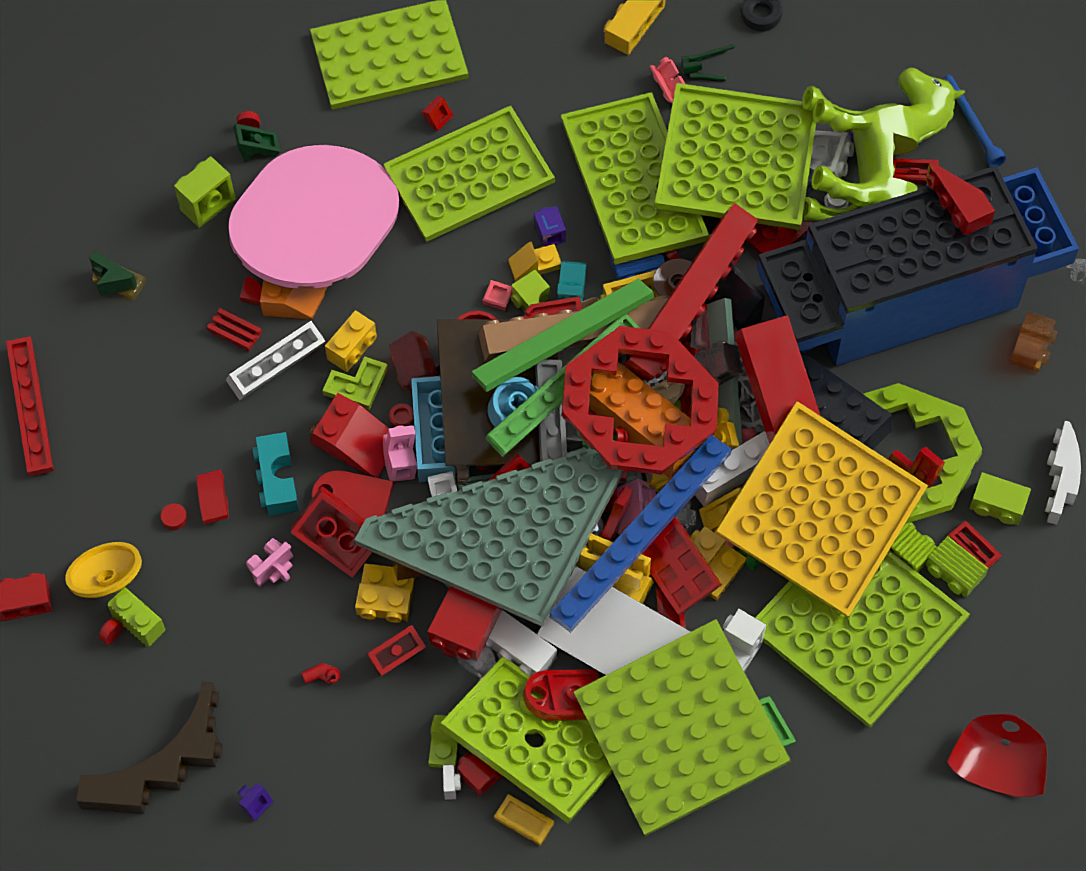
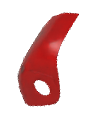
(1008, 769)

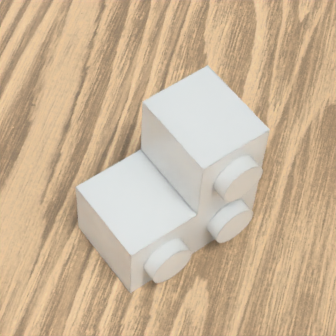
(744, 636)

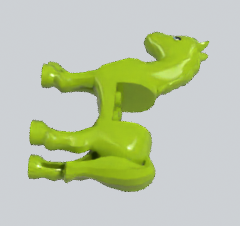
(877, 137)

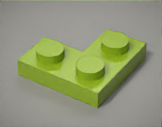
(360, 388)

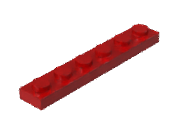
(30, 406)

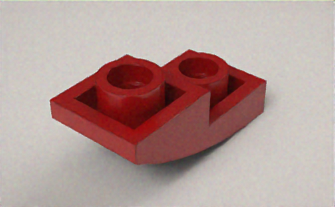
(212, 496)

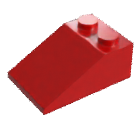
(351, 436)
(330, 530)

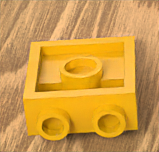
(720, 557)
(383, 595)

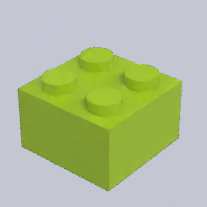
(204, 191)

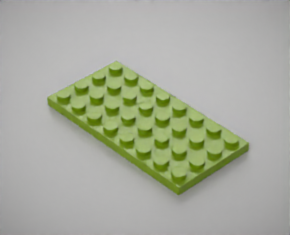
(620, 162)

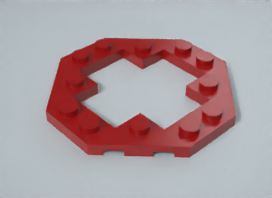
(598, 430)

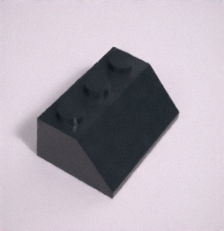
(745, 298)

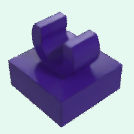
(254, 800)

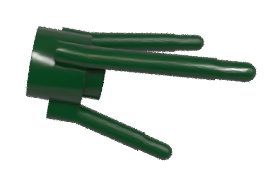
(692, 64)

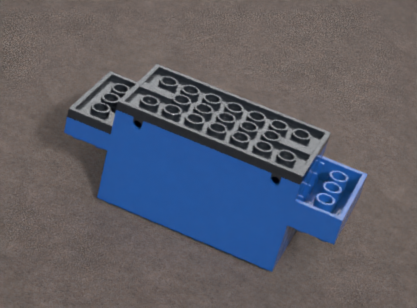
(908, 270)

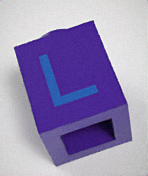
(549, 226)

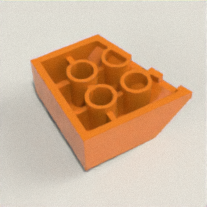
(290, 302)

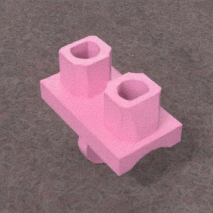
(274, 566)

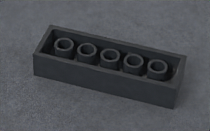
(847, 406)

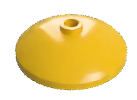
(103, 570)

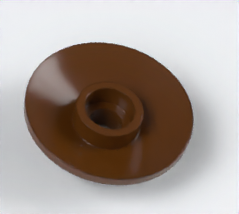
(668, 275)

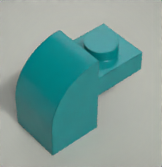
(572, 280)

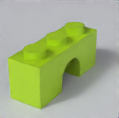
(530, 290)

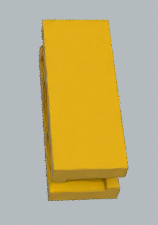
(629, 578)

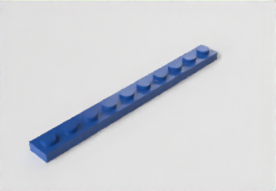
(640, 534)

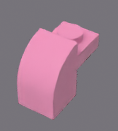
(399, 453)

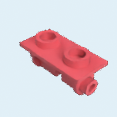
(664, 77)

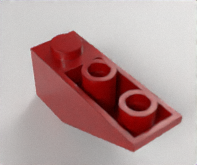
(965, 202)

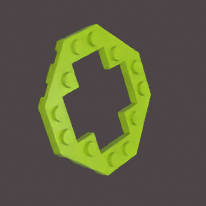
(967, 449)

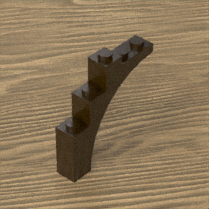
(128, 788)

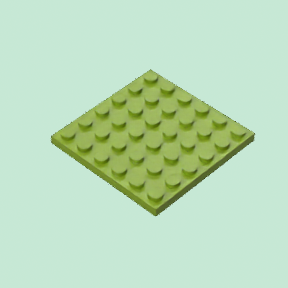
(736, 151)
(875, 650)
(681, 727)

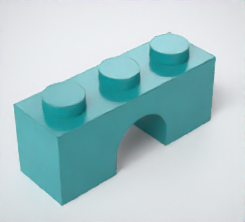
(278, 493)

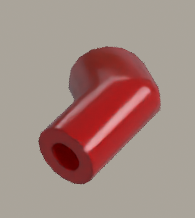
(322, 672)

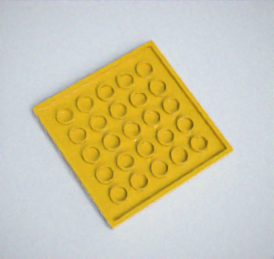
(821, 509)

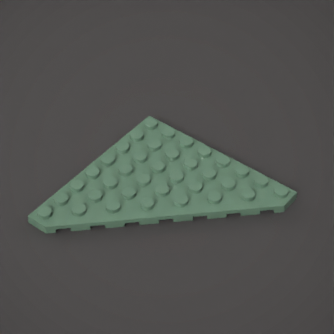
(502, 537)

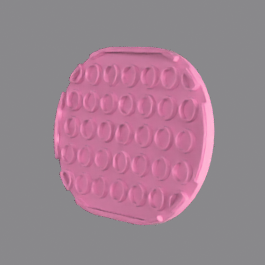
(313, 216)

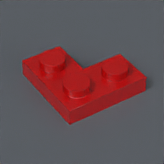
(925, 467)

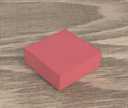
(497, 295)

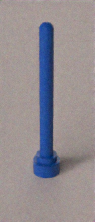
(993, 154)

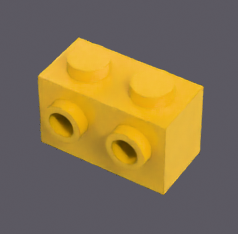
(351, 341)

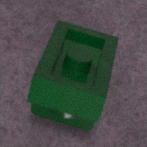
(255, 140)
(113, 276)

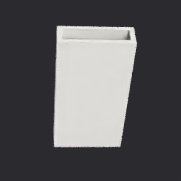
(613, 631)

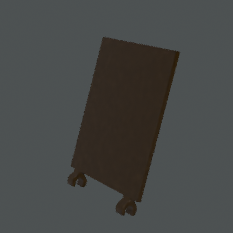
(466, 402)

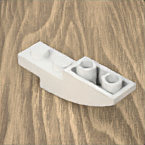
(1066, 470)

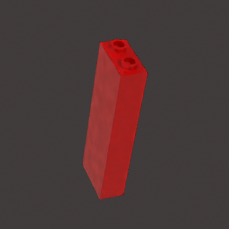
(775, 371)
(463, 624)

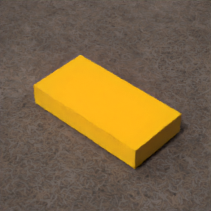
(524, 819)

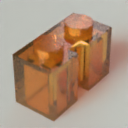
(1033, 342)

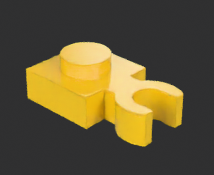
(726, 430)

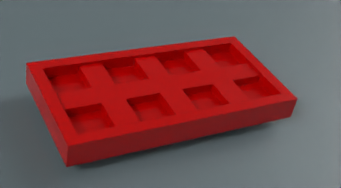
(680, 567)

